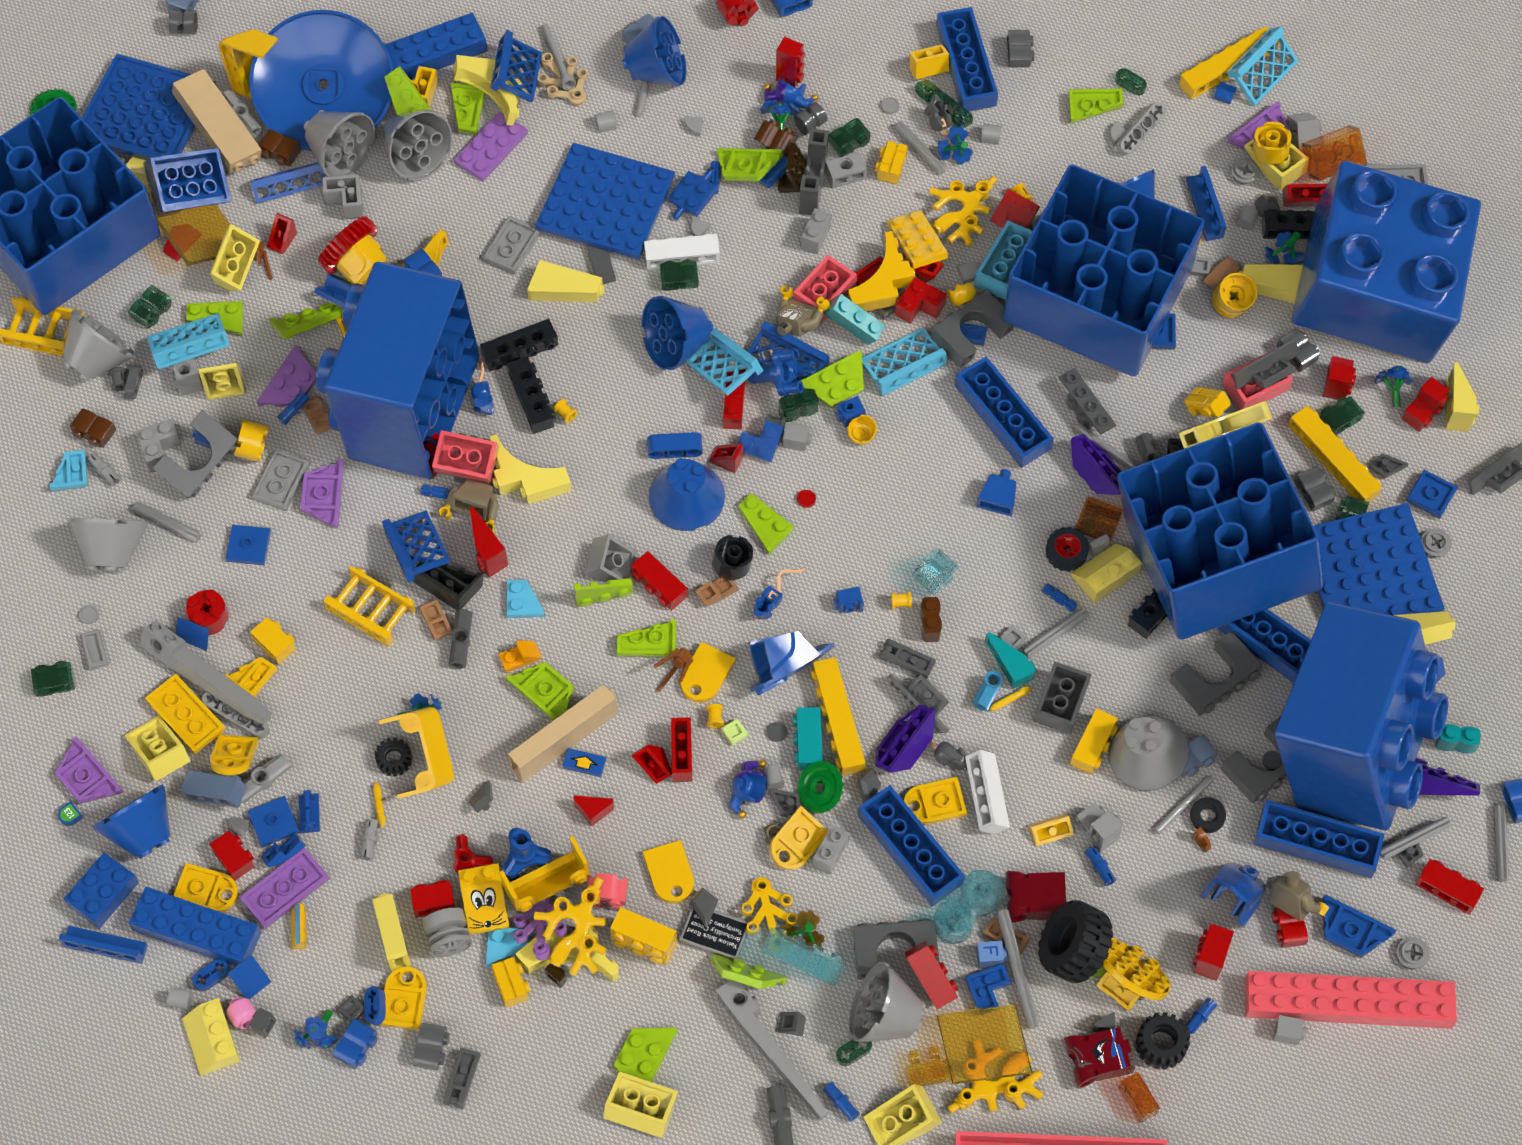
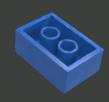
(101, 890)

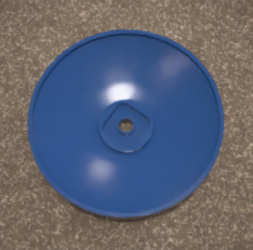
(316, 49)

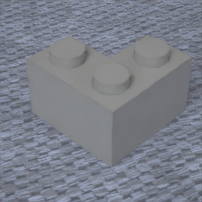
(1303, 128)
(344, 190)
(156, 439)
(1099, 827)

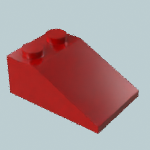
(489, 550)

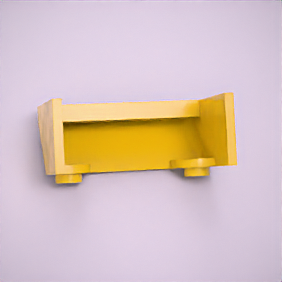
(238, 54)
(435, 748)
(547, 880)

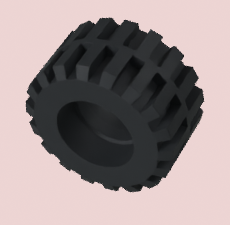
(1169, 1026)

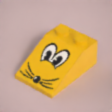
(483, 899)

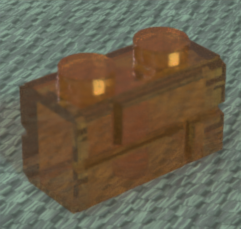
(1138, 1097)

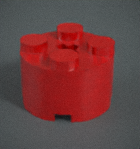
(737, 11)
(207, 610)

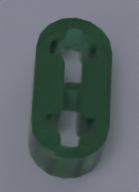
(1131, 81)
(855, 1055)

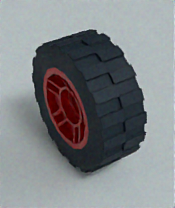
(1064, 539)

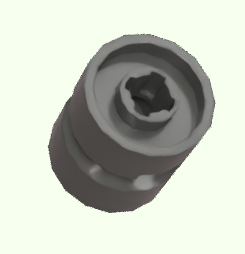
(183, 21)
(810, 118)

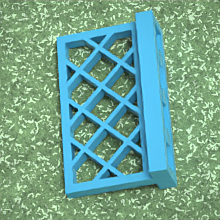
(1258, 52)
(187, 348)
(733, 353)
(910, 370)

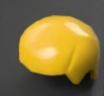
(962, 294)
(862, 429)

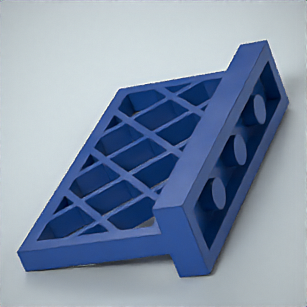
(504, 62)
(789, 342)
(403, 554)

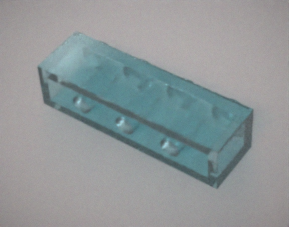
(802, 956)

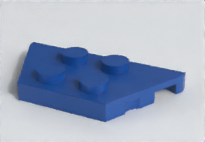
(1352, 928)

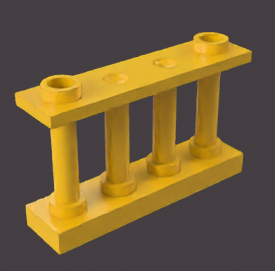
(28, 339)
(368, 624)

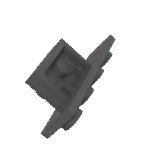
(1268, 368)
(1085, 403)
(1500, 473)
(923, 693)

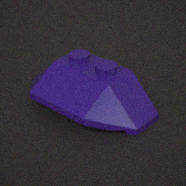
(1094, 466)
(906, 740)

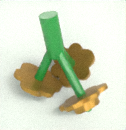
(807, 923)

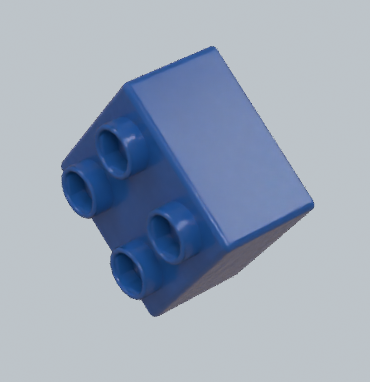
(66, 207)
(1387, 262)
(1102, 270)
(399, 366)
(1221, 530)
(1360, 716)

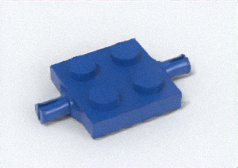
(692, 194)

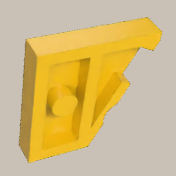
(253, 675)

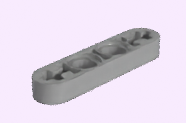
(1139, 126)
(234, 716)

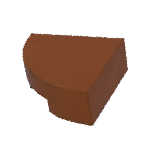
(1202, 839)

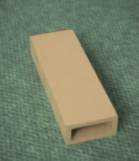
(216, 121)
(563, 733)

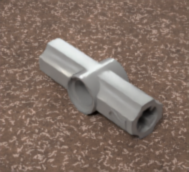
(242, 112)
(272, 770)

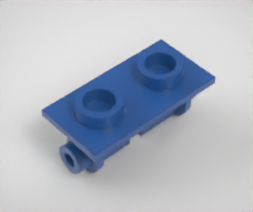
(309, 812)

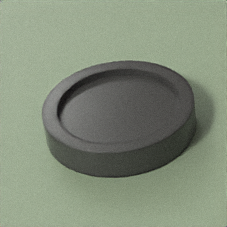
(777, 731)
(1272, 760)

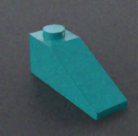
(1011, 661)

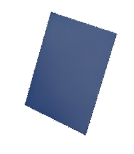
(192, 633)
(249, 977)

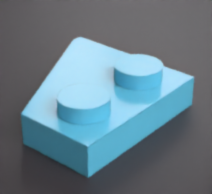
(71, 472)
(522, 600)
(502, 945)

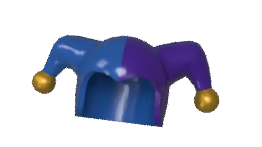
(786, 93)
(748, 786)

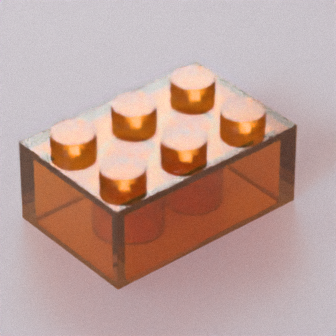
(1331, 149)

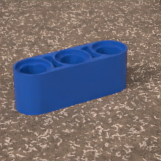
(674, 445)

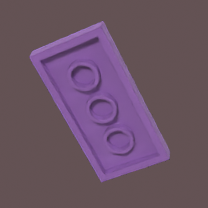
(490, 147)
(284, 888)

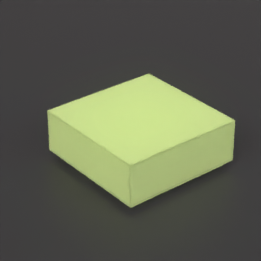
(734, 732)

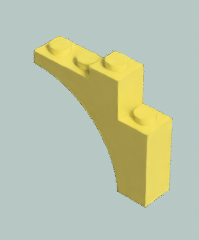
(479, 74)
(1225, 424)
(533, 482)
(531, 964)

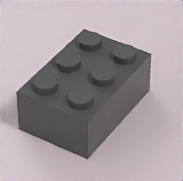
(1062, 698)

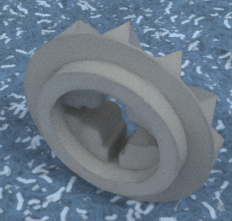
(1238, 168)
(1438, 536)
(1419, 948)

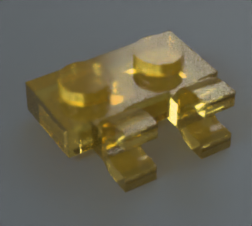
(927, 1073)

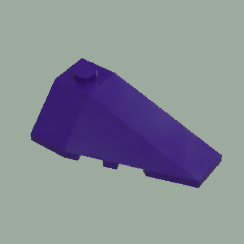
(1441, 783)

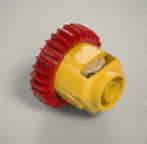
(353, 251)

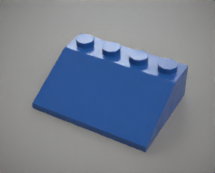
(187, 180)

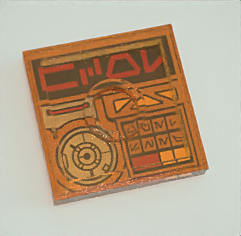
(1098, 519)

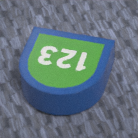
(69, 814)

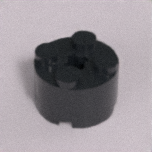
(732, 557)

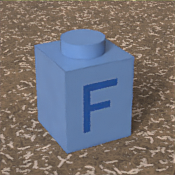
(990, 954)

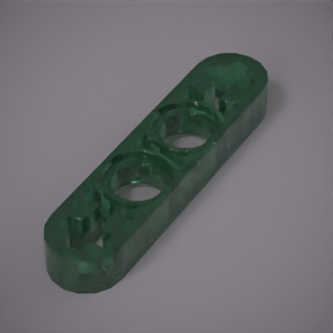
(958, 110)

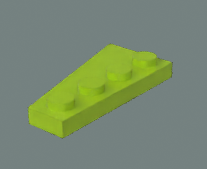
(308, 319)

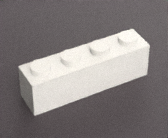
(702, 249)
(987, 792)

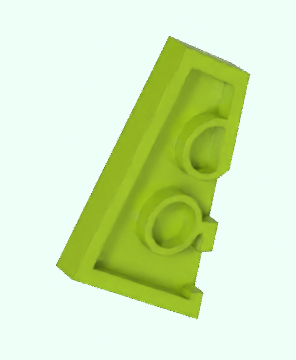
(404, 93)
(1093, 102)
(468, 106)
(230, 314)
(766, 523)
(595, 592)
(649, 642)

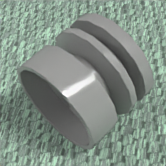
(447, 932)

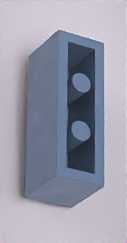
(213, 788)

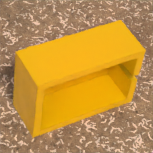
(643, 936)

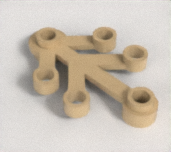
(570, 94)

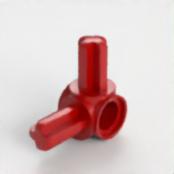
(465, 858)

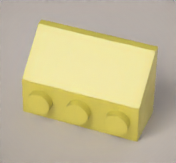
(234, 259)
(1107, 571)
(210, 1037)
(640, 1104)

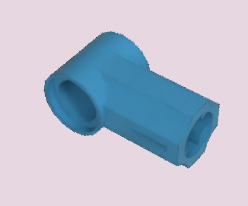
(987, 691)

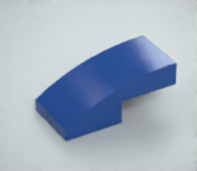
(277, 855)

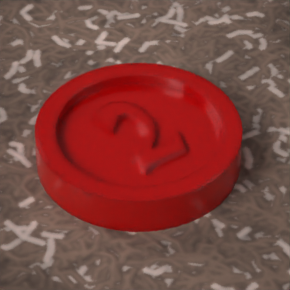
(806, 498)

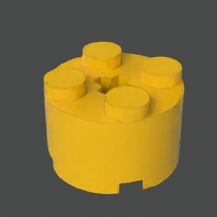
(1272, 143)
(251, 440)

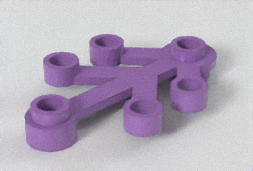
(541, 948)

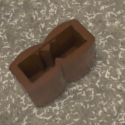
(775, 137)
(280, 148)
(92, 428)
(930, 619)

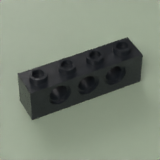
(1272, 222)
(525, 337)
(537, 420)
(1144, 624)

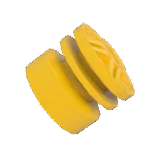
(1238, 286)

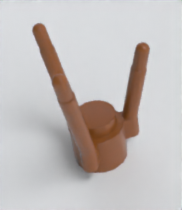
(261, 253)
(681, 658)

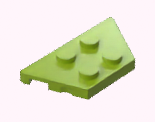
(747, 164)
(838, 380)
(544, 689)
(746, 974)
(645, 1051)

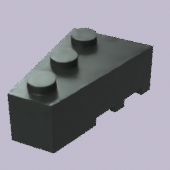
(450, 584)

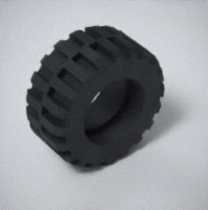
(1075, 941)

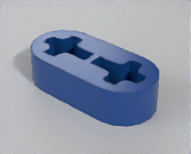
(208, 971)
(374, 1003)

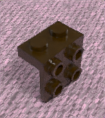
(794, 170)

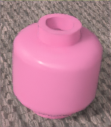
(241, 1012)

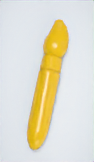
(1010, 698)
(379, 804)

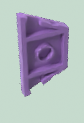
(1247, 133)
(289, 381)
(323, 493)
(85, 775)

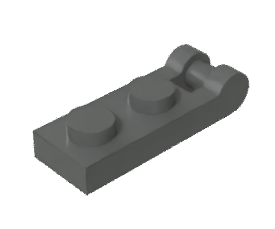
(907, 658)
(462, 1077)

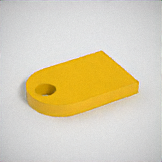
(707, 673)
(233, 754)
(937, 801)
(798, 838)
(669, 870)
(206, 888)
(404, 999)

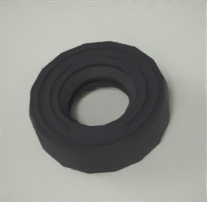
(1208, 803)

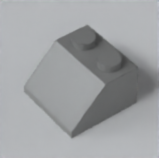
(609, 559)

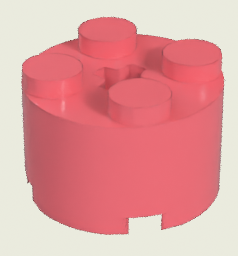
(612, 892)

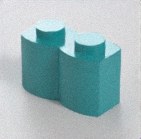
(1461, 739)

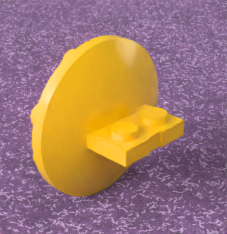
(1130, 977)

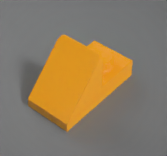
(520, 656)

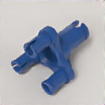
(784, 371)
(523, 854)

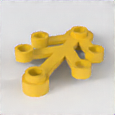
(767, 909)

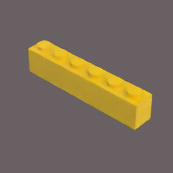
(1212, 71)
(1334, 455)
(838, 716)

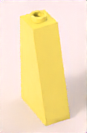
(1275, 280)
(563, 284)
(1434, 625)
(391, 931)

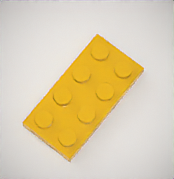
(917, 239)
(185, 714)

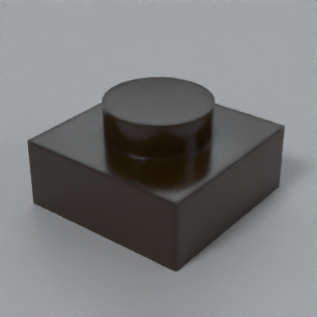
(556, 974)

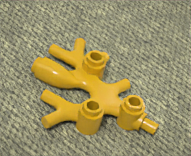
(965, 217)
(583, 920)
(990, 1089)

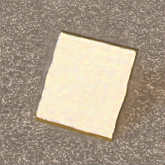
(195, 232)
(984, 1044)

